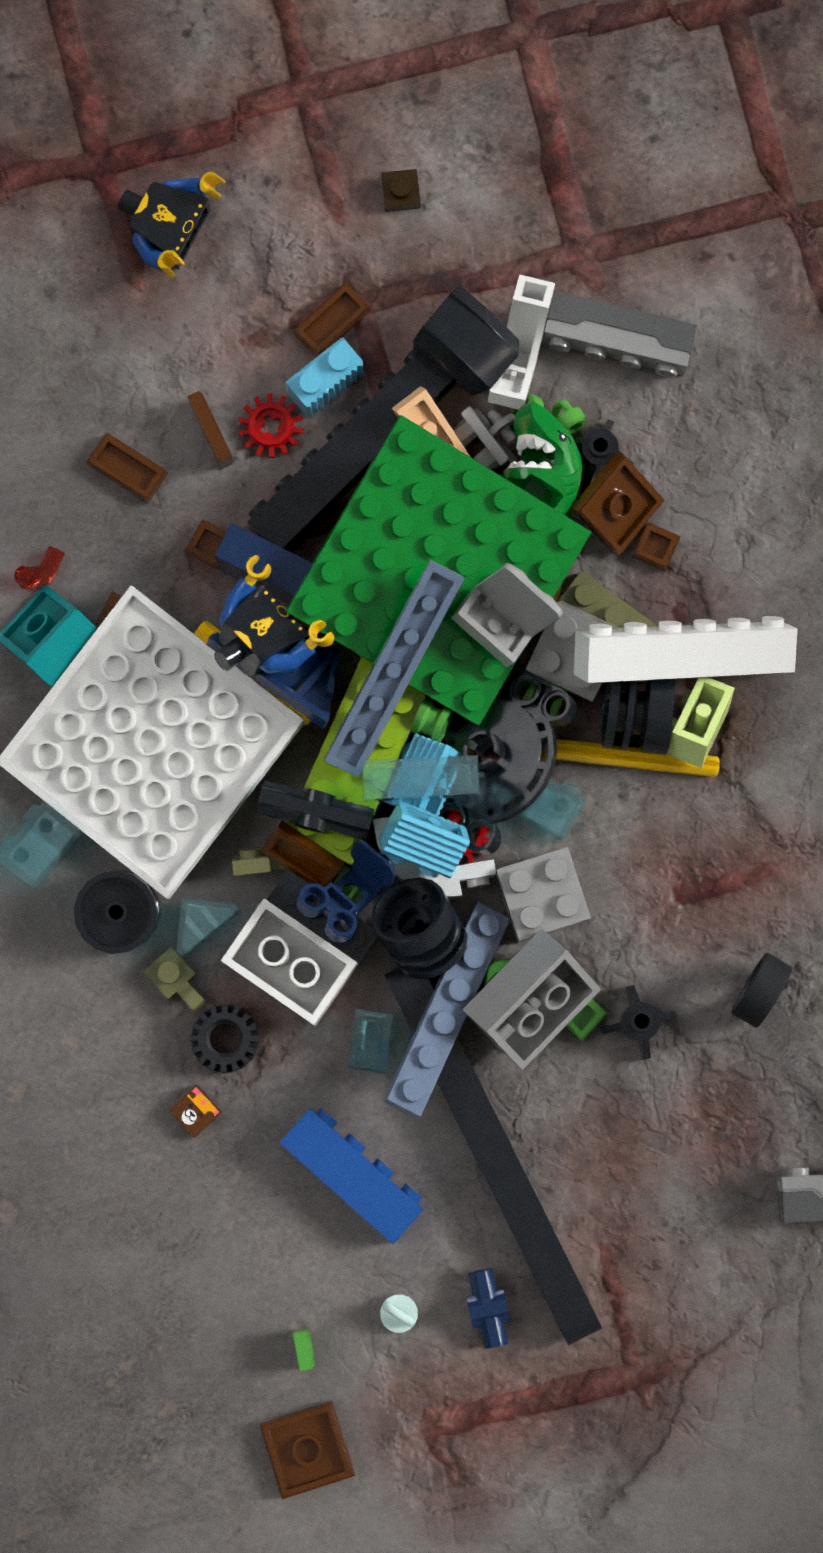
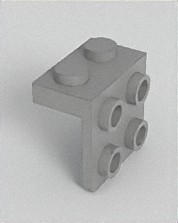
(506, 613)

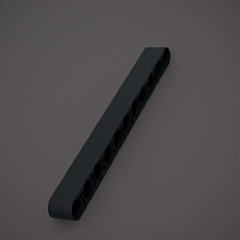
(504, 1173)

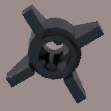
(594, 460)
(628, 1026)

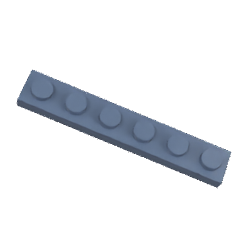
(394, 667)
(444, 1014)

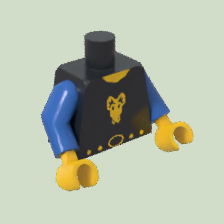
(169, 218)
(260, 632)

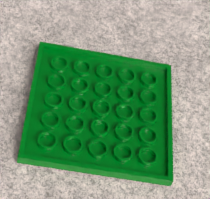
(441, 506)

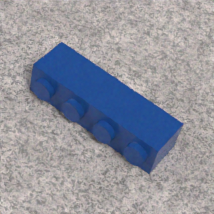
(351, 1175)

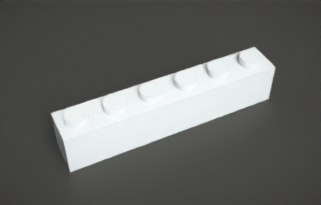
(684, 650)

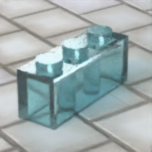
(420, 778)

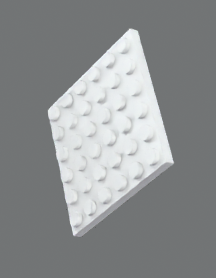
(150, 742)

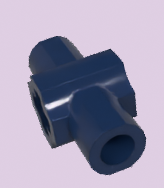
(488, 1308)

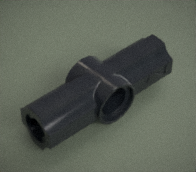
(315, 810)

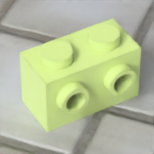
(700, 720)

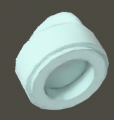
(399, 1313)

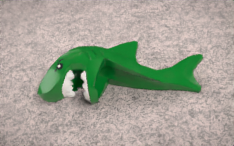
(549, 460)

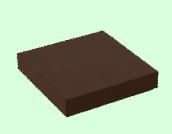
(617, 503)
(307, 1449)

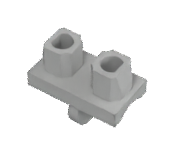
(477, 426)

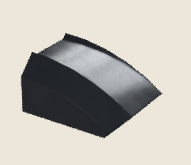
(467, 342)

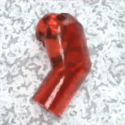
(40, 575)

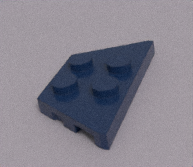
(307, 687)

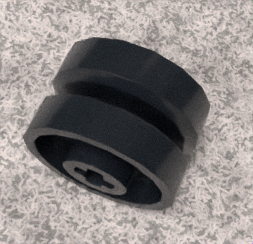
(101, 895)

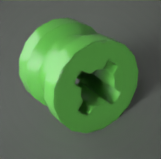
(431, 721)

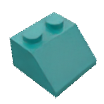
(47, 634)

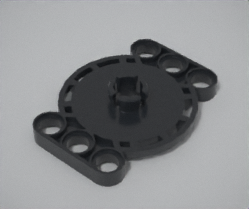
(524, 753)

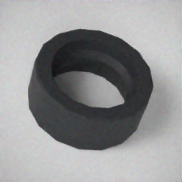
(761, 990)

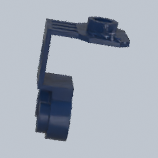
(368, 873)

